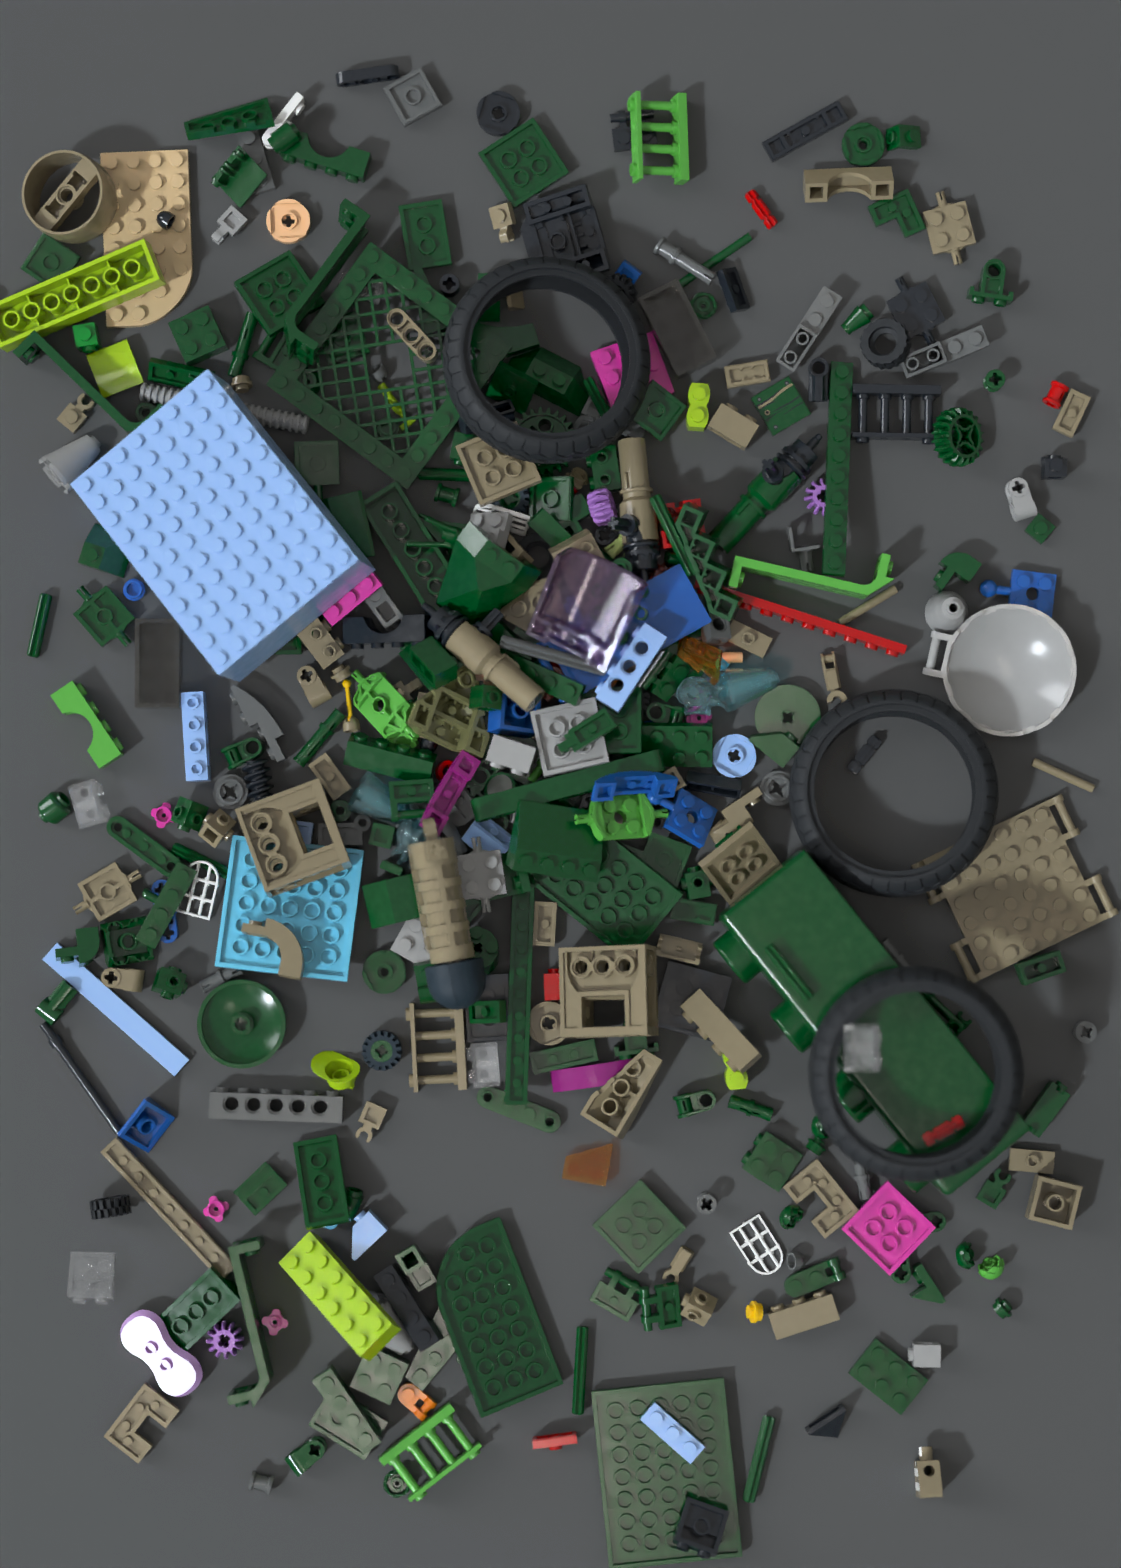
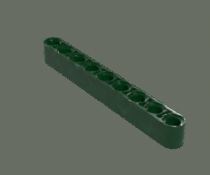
(561, 786)

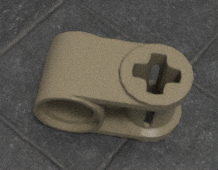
(314, 690)
(127, 979)

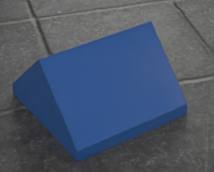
(146, 1125)

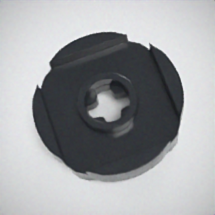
(491, 103)

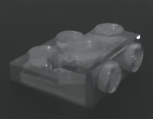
(91, 1277)

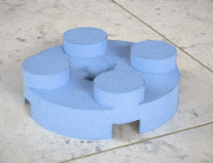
(746, 753)

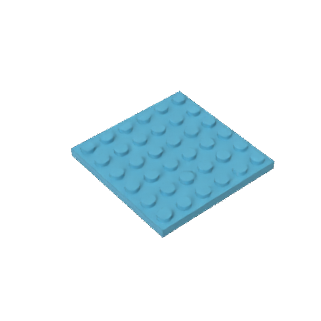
(316, 913)

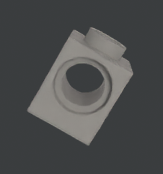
(925, 1354)

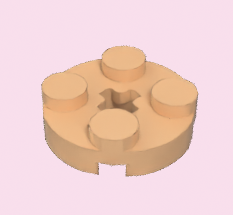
(279, 212)

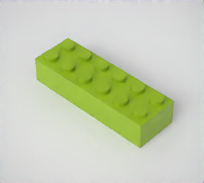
(339, 1296)

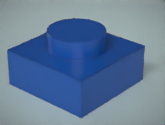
(629, 270)

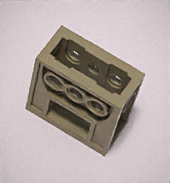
(290, 850)
(583, 987)

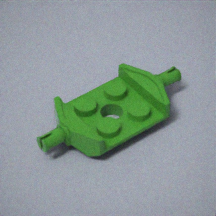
(396, 711)
(636, 814)

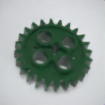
(557, 425)

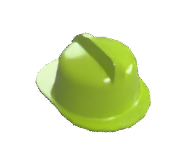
(335, 1069)

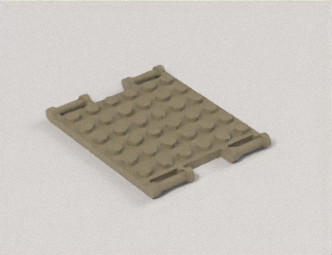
(1020, 892)

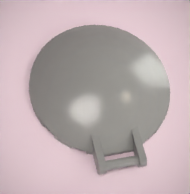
(1006, 669)

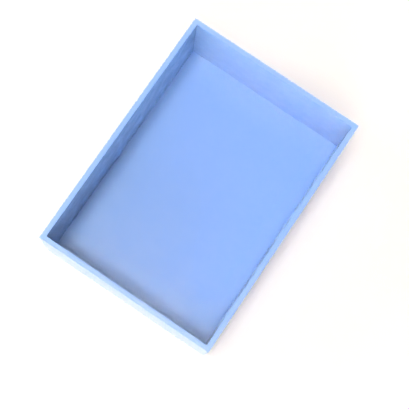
(222, 527)

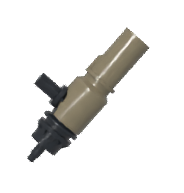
(637, 516)
(482, 654)

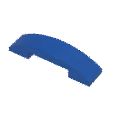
(634, 782)

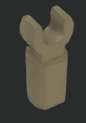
(679, 1263)

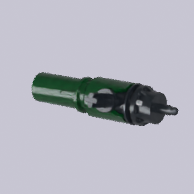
(766, 491)

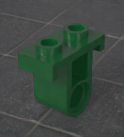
(991, 286)
(634, 1045)

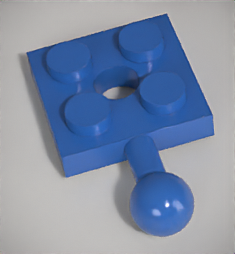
(1019, 584)
(677, 820)

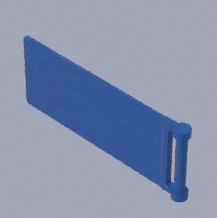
(672, 611)

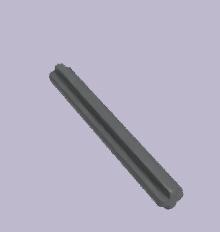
(547, 654)

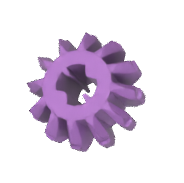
(814, 494)
(601, 506)
(232, 1343)

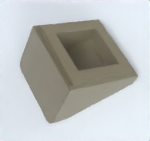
(515, 301)

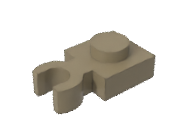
(73, 416)
(372, 1118)

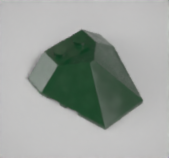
(483, 575)

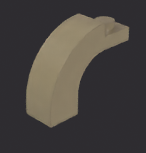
(291, 952)

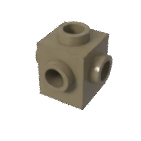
(217, 823)
(698, 1306)

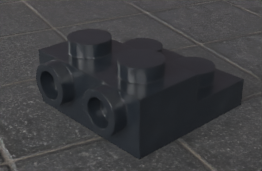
(700, 1528)

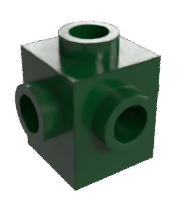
(189, 814)
(701, 889)
(165, 988)

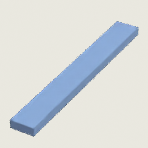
(119, 1012)

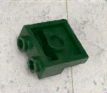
(771, 1160)

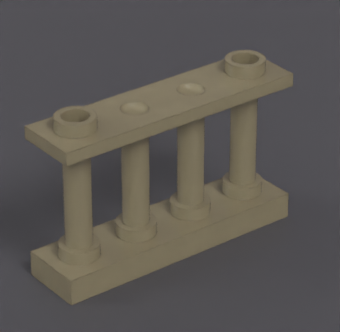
(456, 1056)

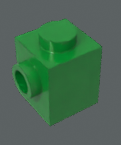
(87, 337)

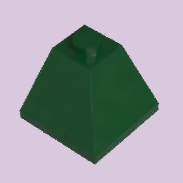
(103, 553)

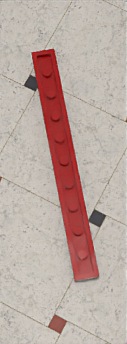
(811, 622)

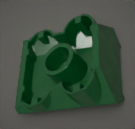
(120, 942)

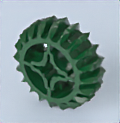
(961, 437)

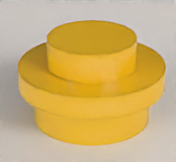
(754, 1311)

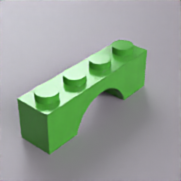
(104, 747)

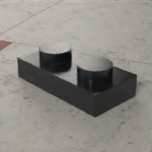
(733, 290)

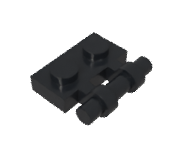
(622, 135)

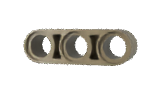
(407, 326)

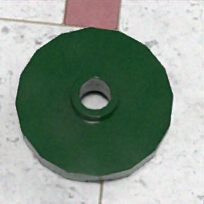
(866, 134)
(372, 972)

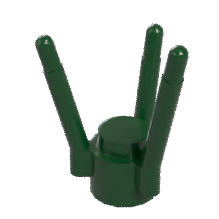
(449, 534)

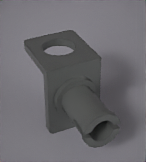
(805, 551)

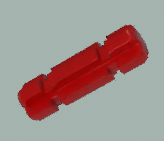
(761, 209)
(943, 1130)

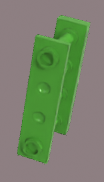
(677, 127)
(410, 1443)

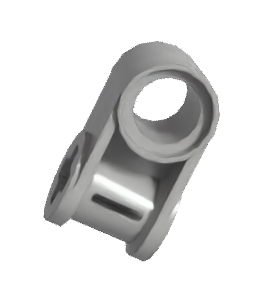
(1021, 502)

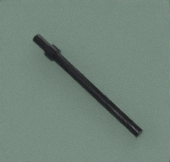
(56, 1042)

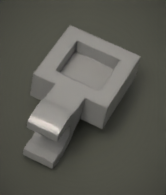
(230, 222)

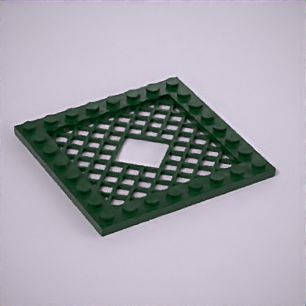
(430, 438)

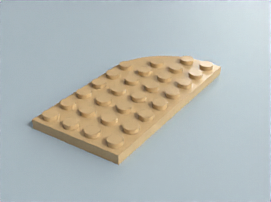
(145, 187)

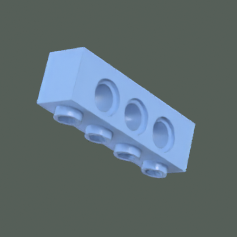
(616, 699)
(195, 736)

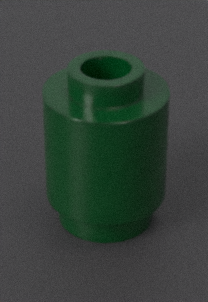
(284, 137)

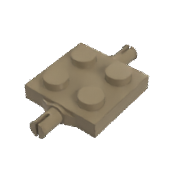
(949, 228)
(107, 891)

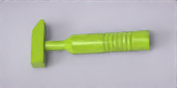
(398, 410)

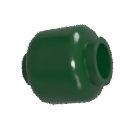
(54, 807)

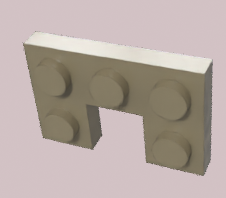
(816, 1178)
(145, 1403)

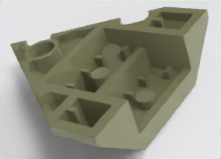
(446, 717)

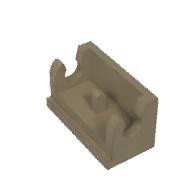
(679, 949)

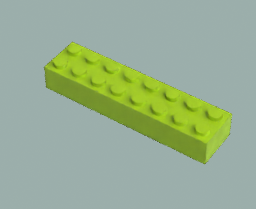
(79, 293)

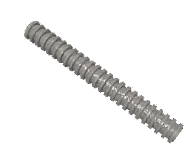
(263, 415)

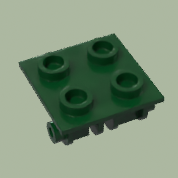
(239, 176)

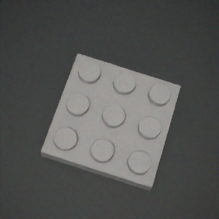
(551, 726)

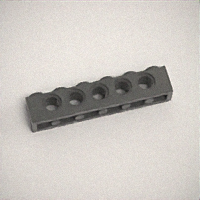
(219, 1109)

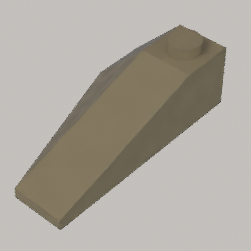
(620, 1099)

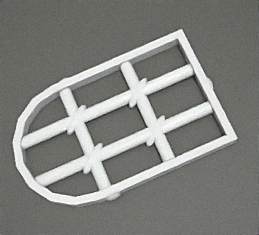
(492, 509)
(202, 897)
(750, 1242)

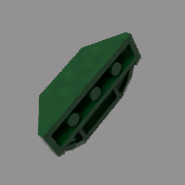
(558, 378)

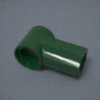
(53, 1006)

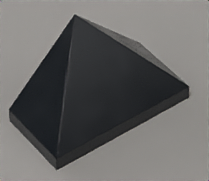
(828, 1424)

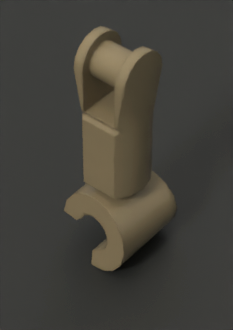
(832, 678)

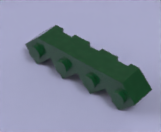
(709, 574)

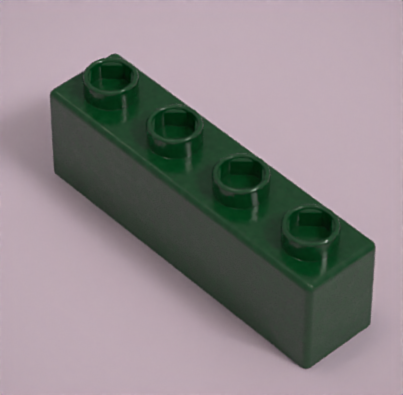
(924, 1065)

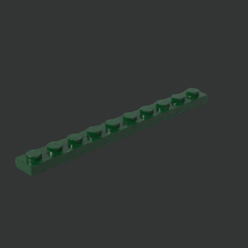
(837, 469)
(519, 998)

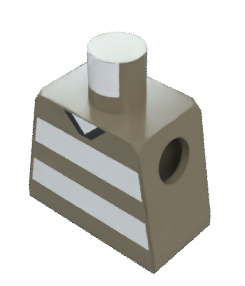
(928, 1485)

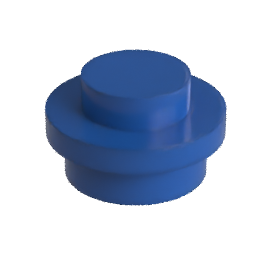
(134, 590)

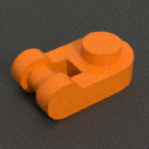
(409, 1394)

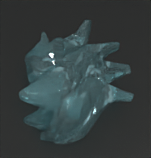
(698, 695)
(406, 835)

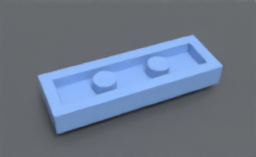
(672, 1432)

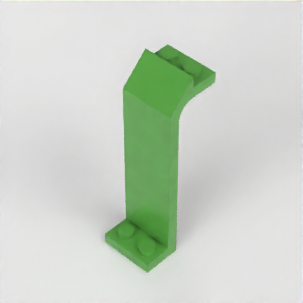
(880, 578)

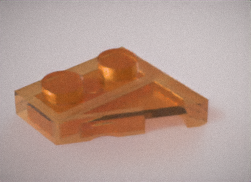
(701, 657)
(588, 1166)

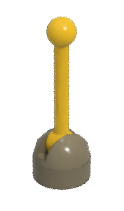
(351, 723)

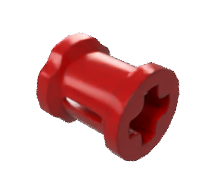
(1055, 394)

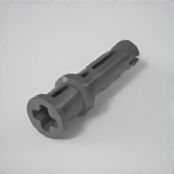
(676, 256)

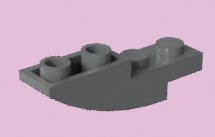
(809, 329)
(945, 352)
(385, 608)
(256, 714)

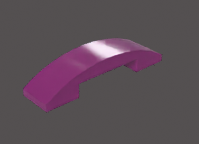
(450, 789)
(585, 1076)

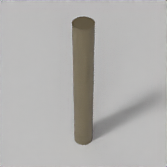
(868, 605)
(1063, 775)

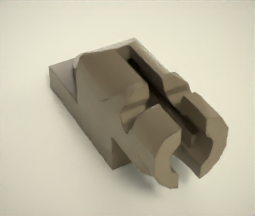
(735, 815)

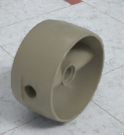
(78, 182)

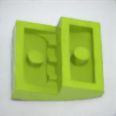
(114, 368)

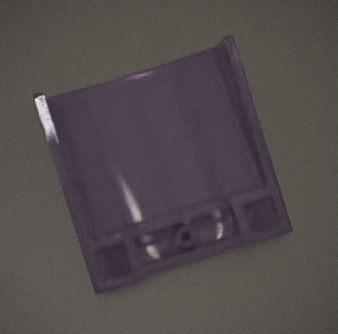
(586, 606)

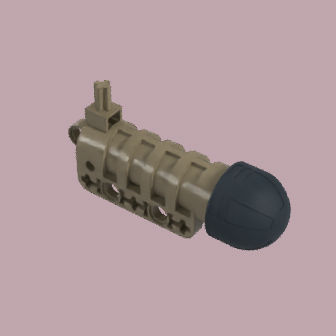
(445, 921)

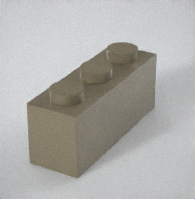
(803, 1314)

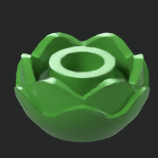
(991, 1267)

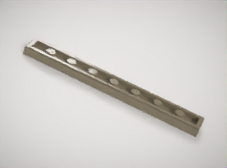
(167, 1206)

